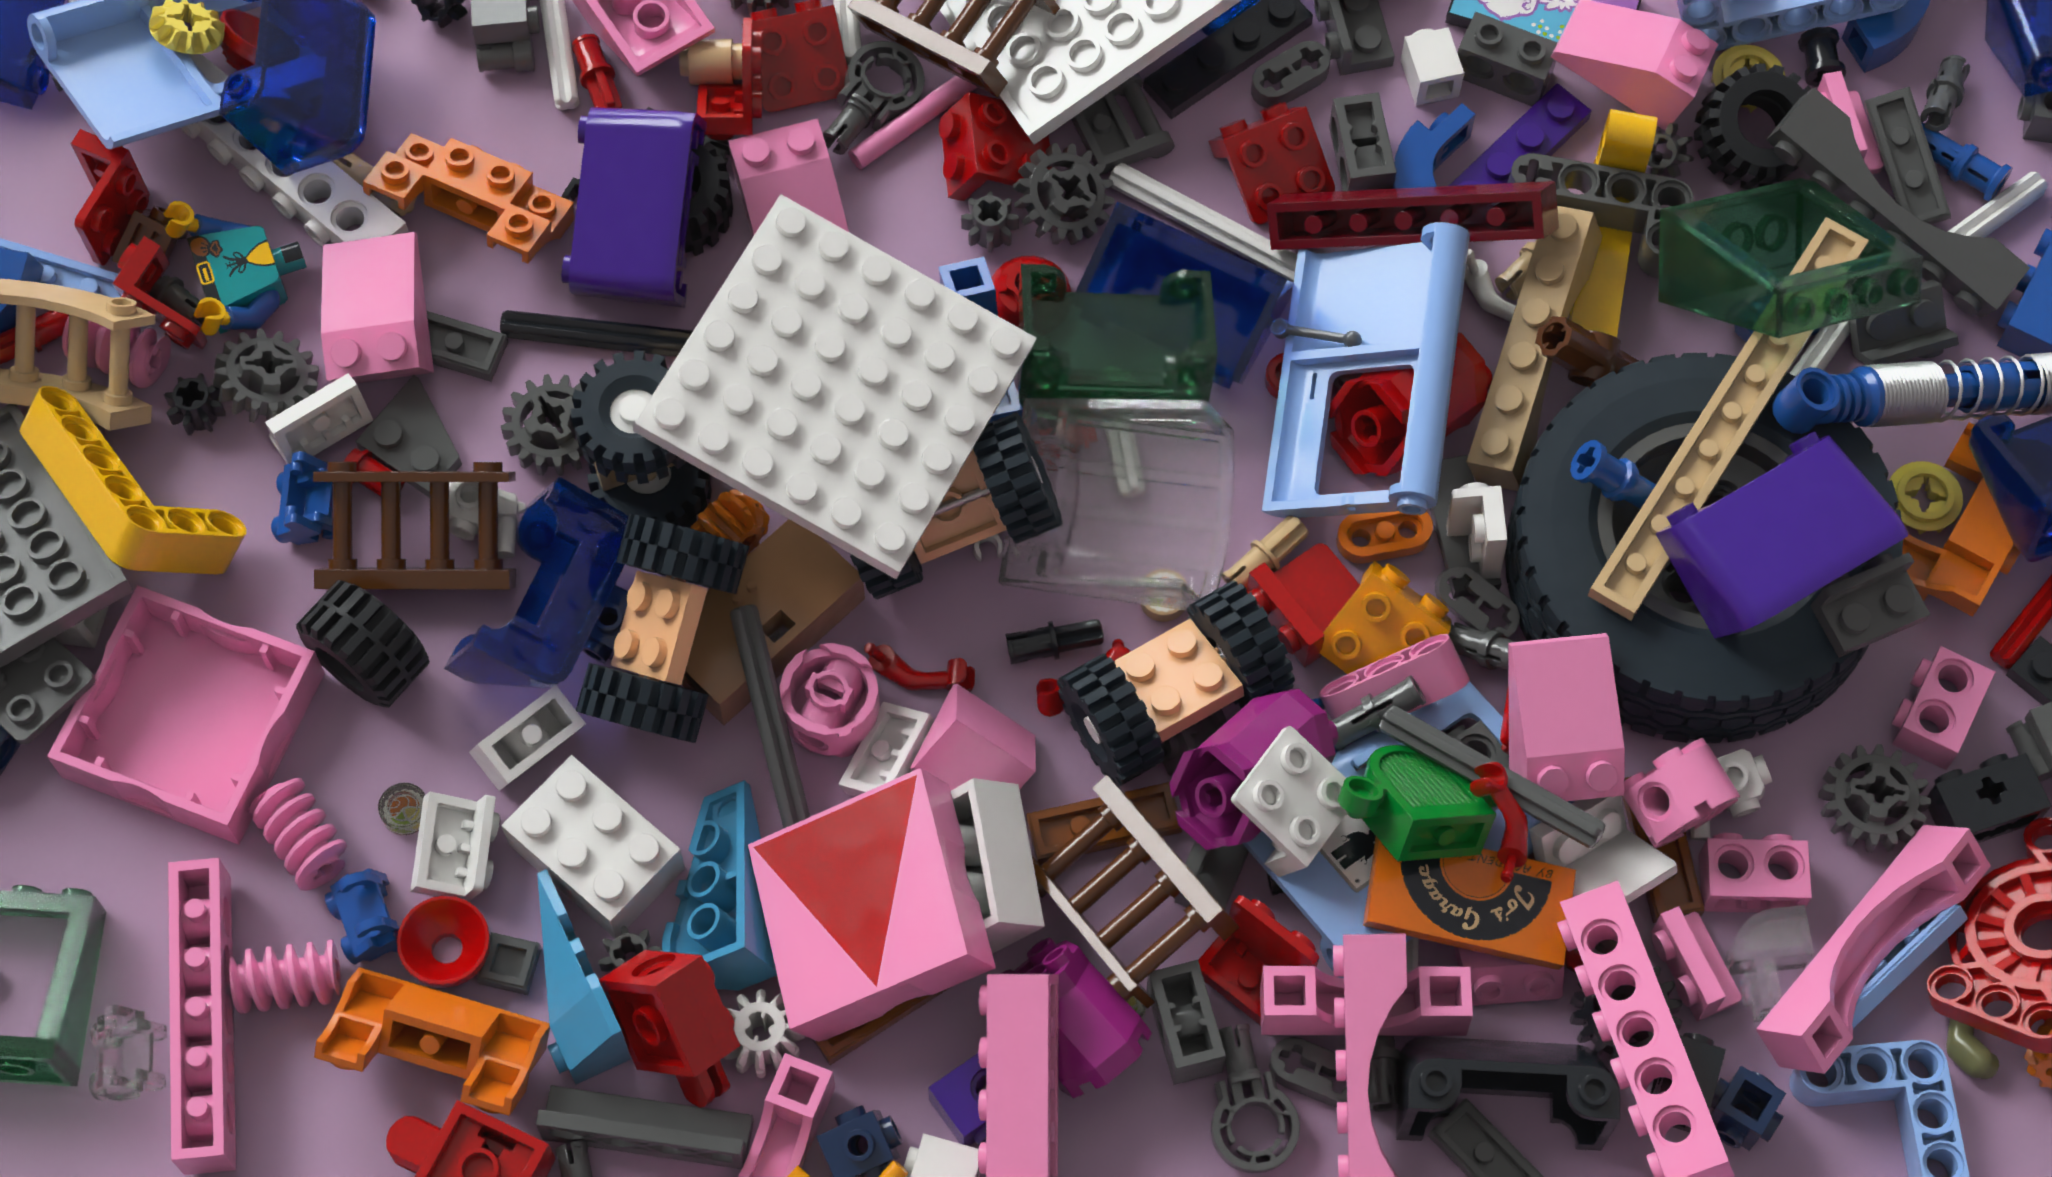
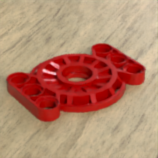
(1994, 959)

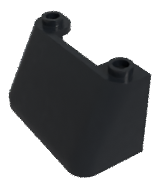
(1571, 1075)

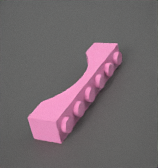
(1373, 981)
(1817, 1012)

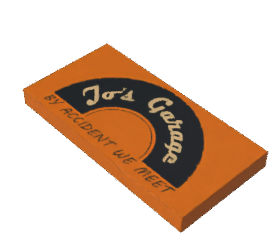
(1470, 906)

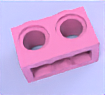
(1948, 710)
(1757, 886)

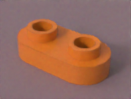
(1383, 535)

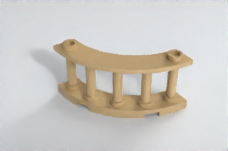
(106, 406)

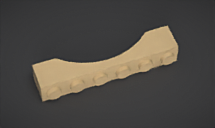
(1516, 395)

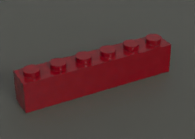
(1400, 214)

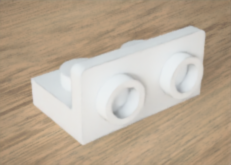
(319, 419)
(1479, 512)
(886, 749)

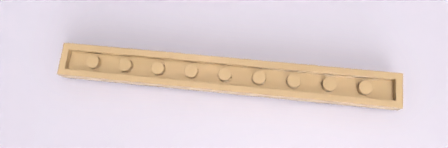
(1713, 440)

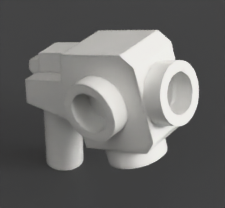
(464, 515)
(1748, 777)

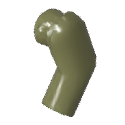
(1969, 1052)

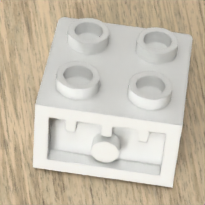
(1292, 800)
(1615, 857)

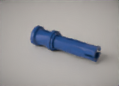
(1967, 164)
(1616, 477)

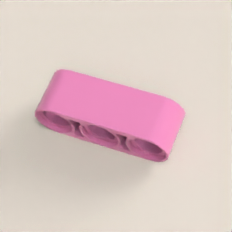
(1430, 662)

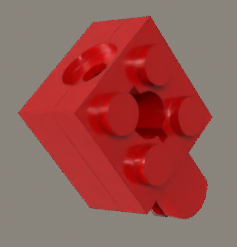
(674, 1020)
(467, 1147)

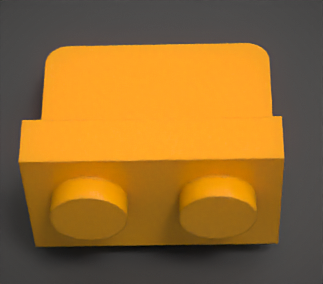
(1382, 620)

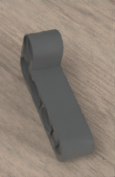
(1600, 186)

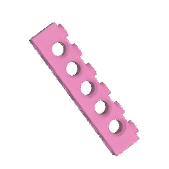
(1606, 916)
(201, 1017)

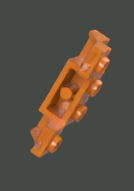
(475, 190)
(1973, 552)
(437, 1032)

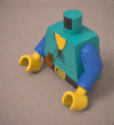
(235, 269)

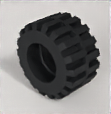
(1721, 132)
(711, 203)
(363, 643)

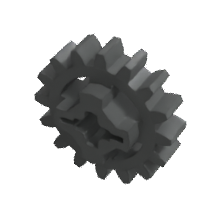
(1044, 190)
(264, 374)
(539, 439)
(1855, 805)

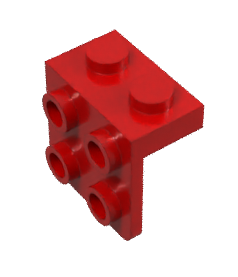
(800, 55)
(732, 107)
(983, 144)
(1273, 157)
(115, 195)
(139, 271)
(1303, 598)
(1237, 963)

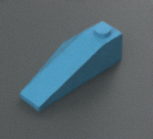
(720, 899)
(578, 1009)

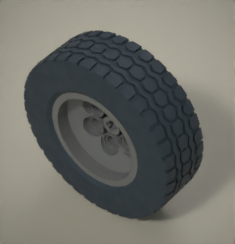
(1666, 660)

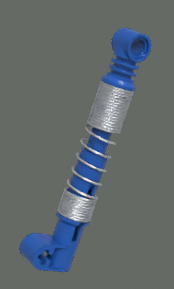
(1916, 393)

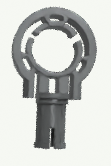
(868, 100)
(1243, 1071)

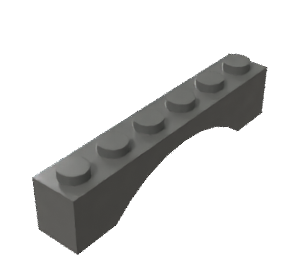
(1823, 145)

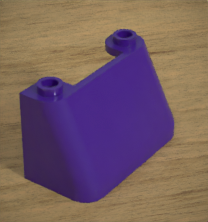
(633, 205)
(1779, 536)

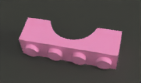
(1302, 1002)
(789, 1118)

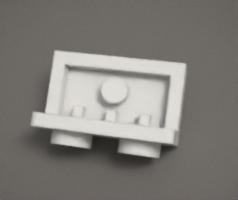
(454, 846)

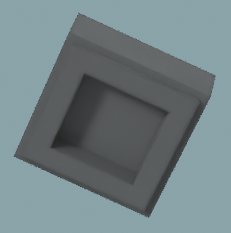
(510, 964)

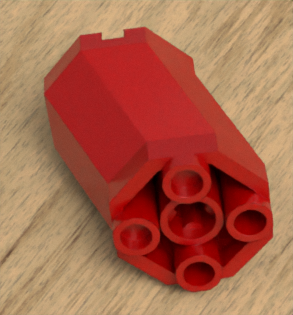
(1375, 411)

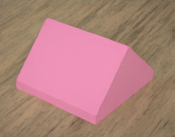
(976, 742)

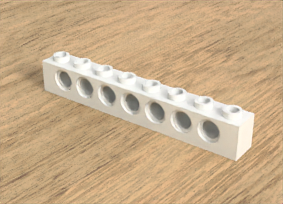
(296, 193)

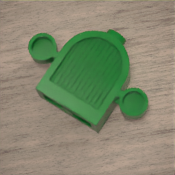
(1417, 806)

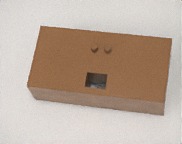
(800, 597)

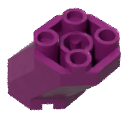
(1217, 768)
(1094, 1022)

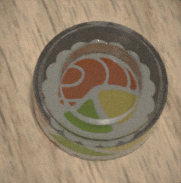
(401, 808)

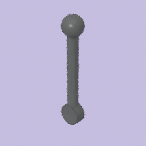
(1281, 329)

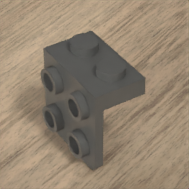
(40, 689)

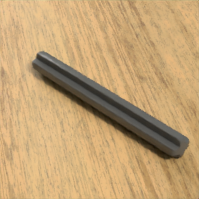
(769, 714)
(1463, 760)

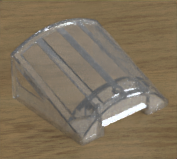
(1138, 500)

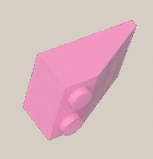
(646, 30)
(1636, 57)
(787, 163)
(374, 310)
(1566, 717)

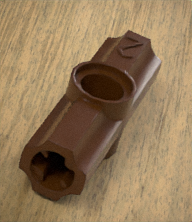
(1581, 351)

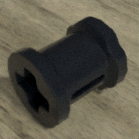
(1820, 53)

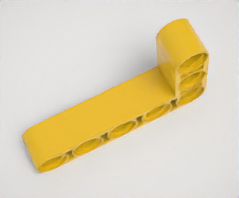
(1623, 145)
(115, 505)

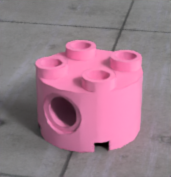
(830, 699)
(1679, 793)

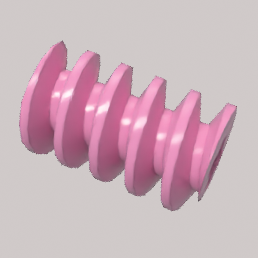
(146, 357)
(296, 833)
(285, 978)

